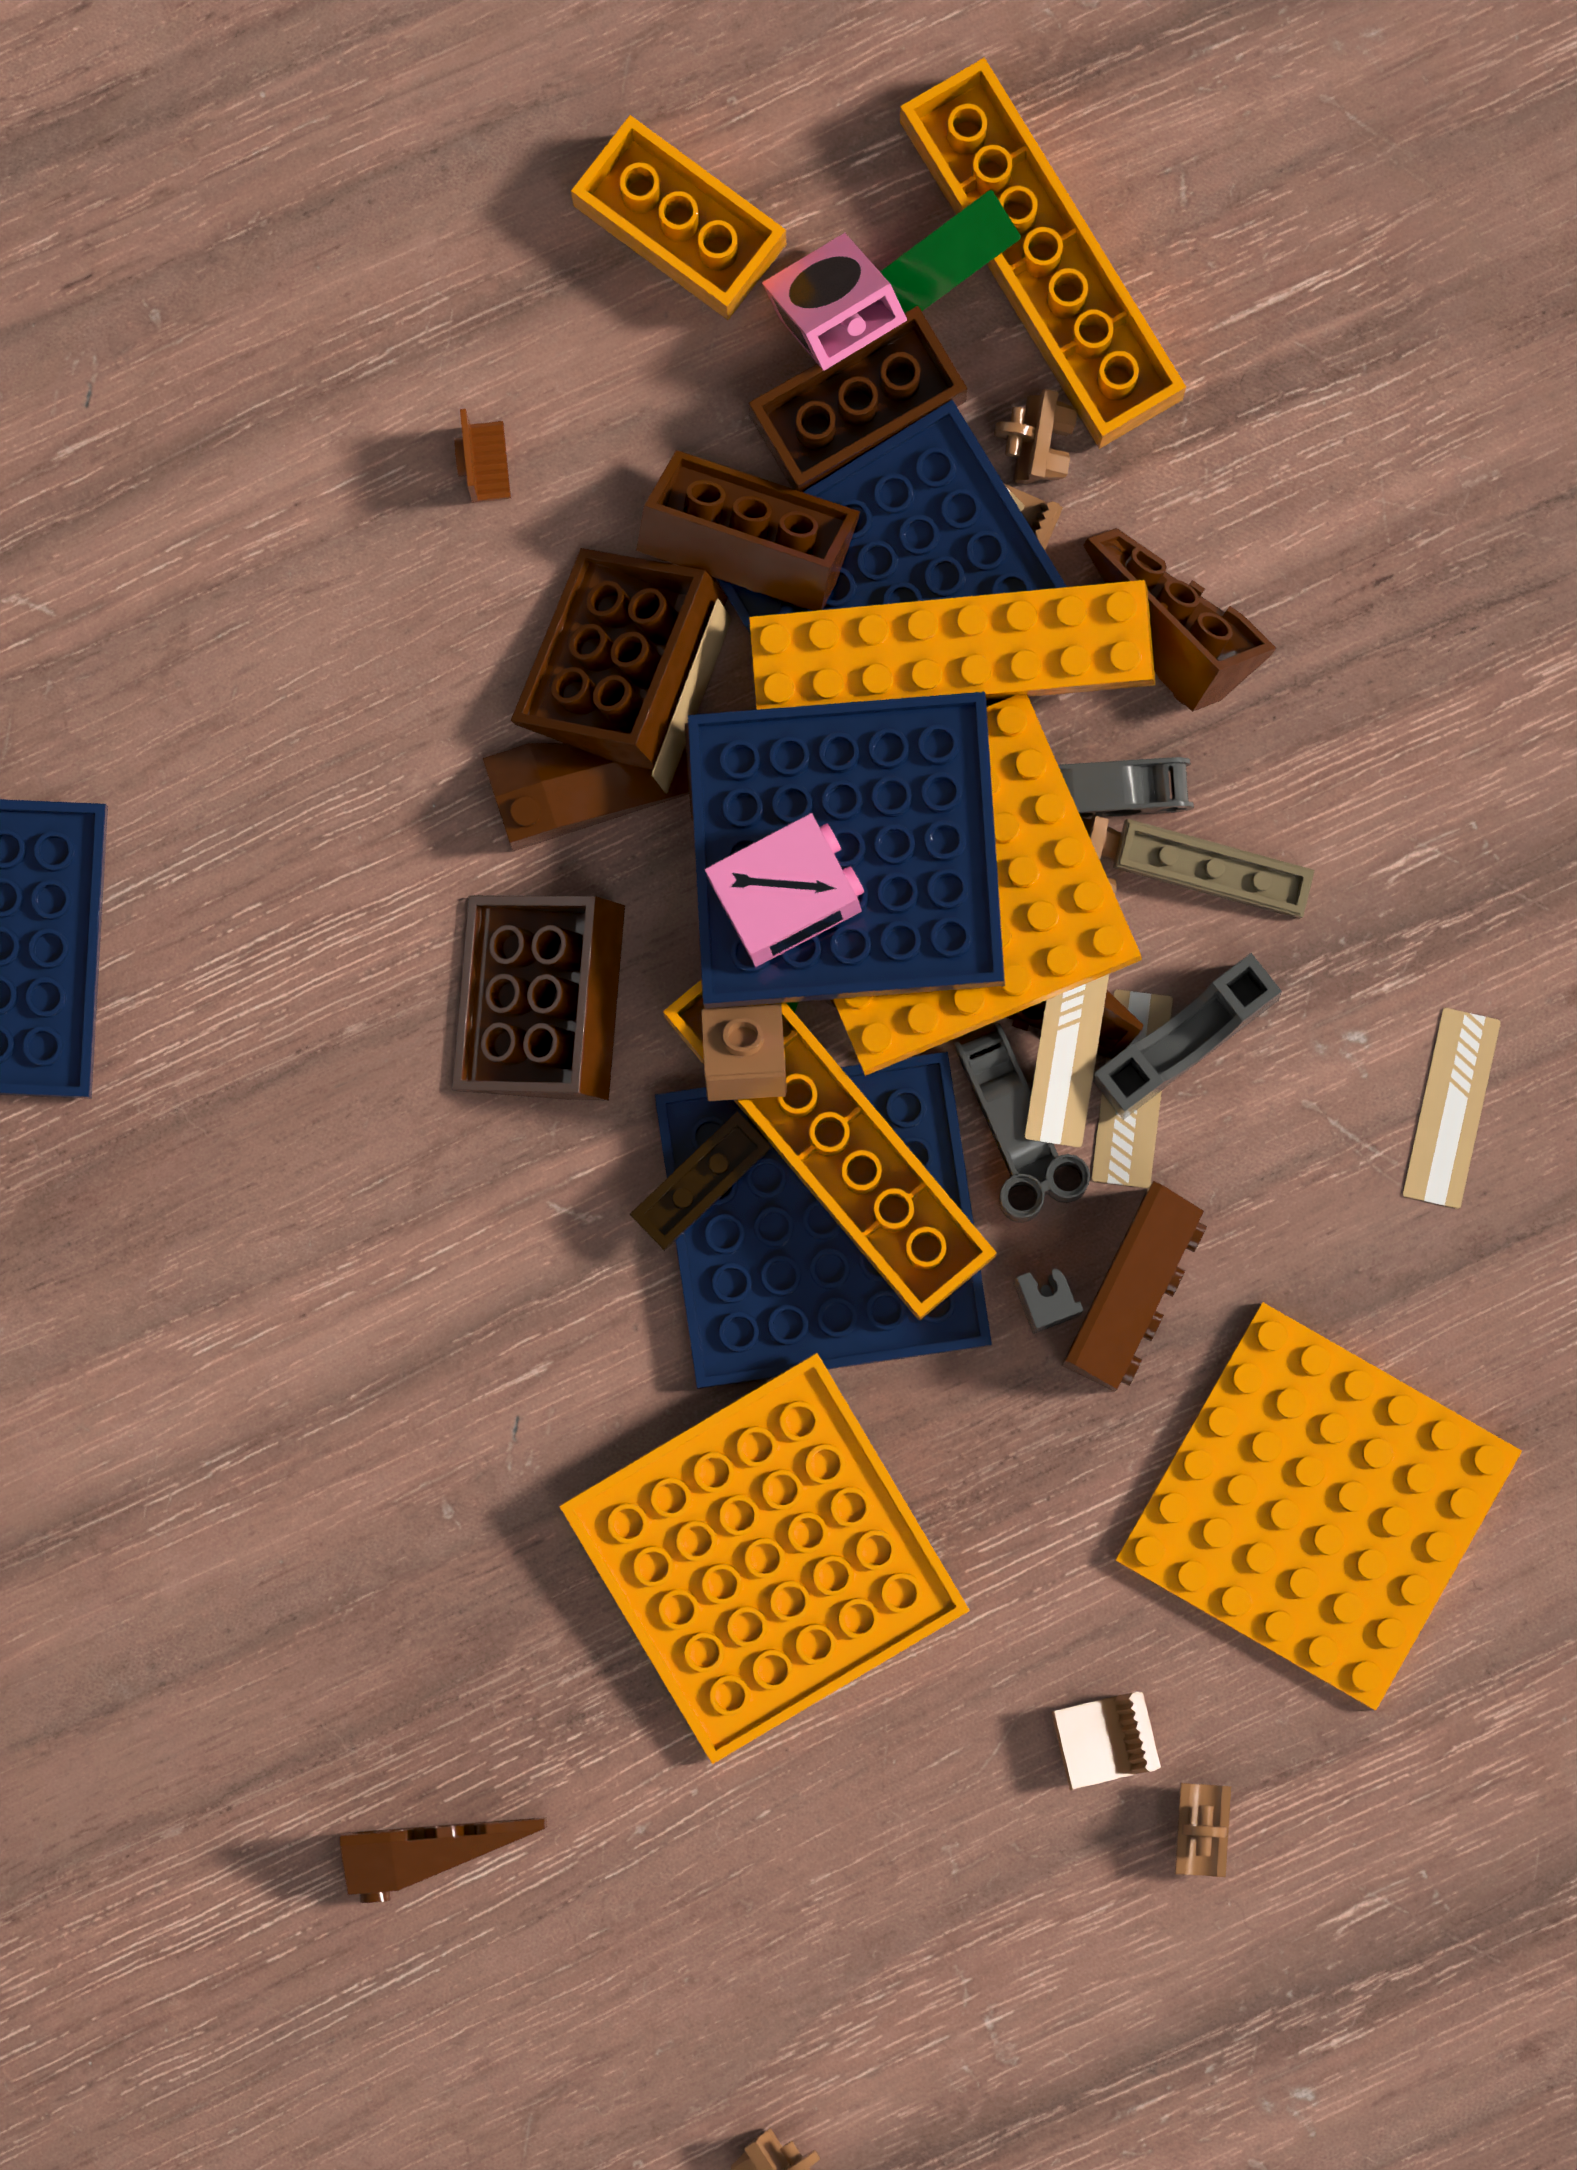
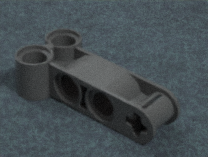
(1128, 786)
(1005, 1105)

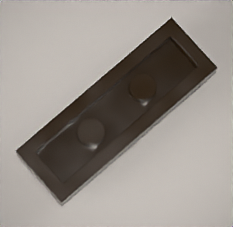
(700, 1181)

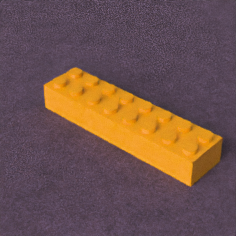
(1057, 268)
(957, 645)
(856, 1167)

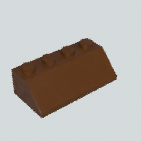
(747, 530)
(1134, 1287)

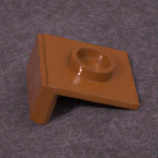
(483, 459)

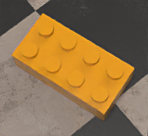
(679, 217)

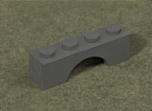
(1188, 1037)

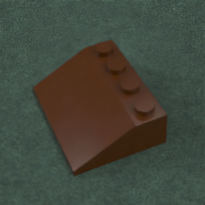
(618, 655)
(539, 996)

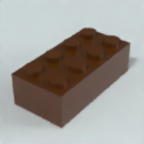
(841, 413)

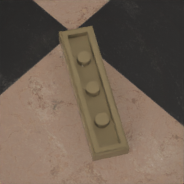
(1213, 868)

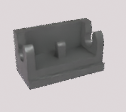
(1049, 1308)

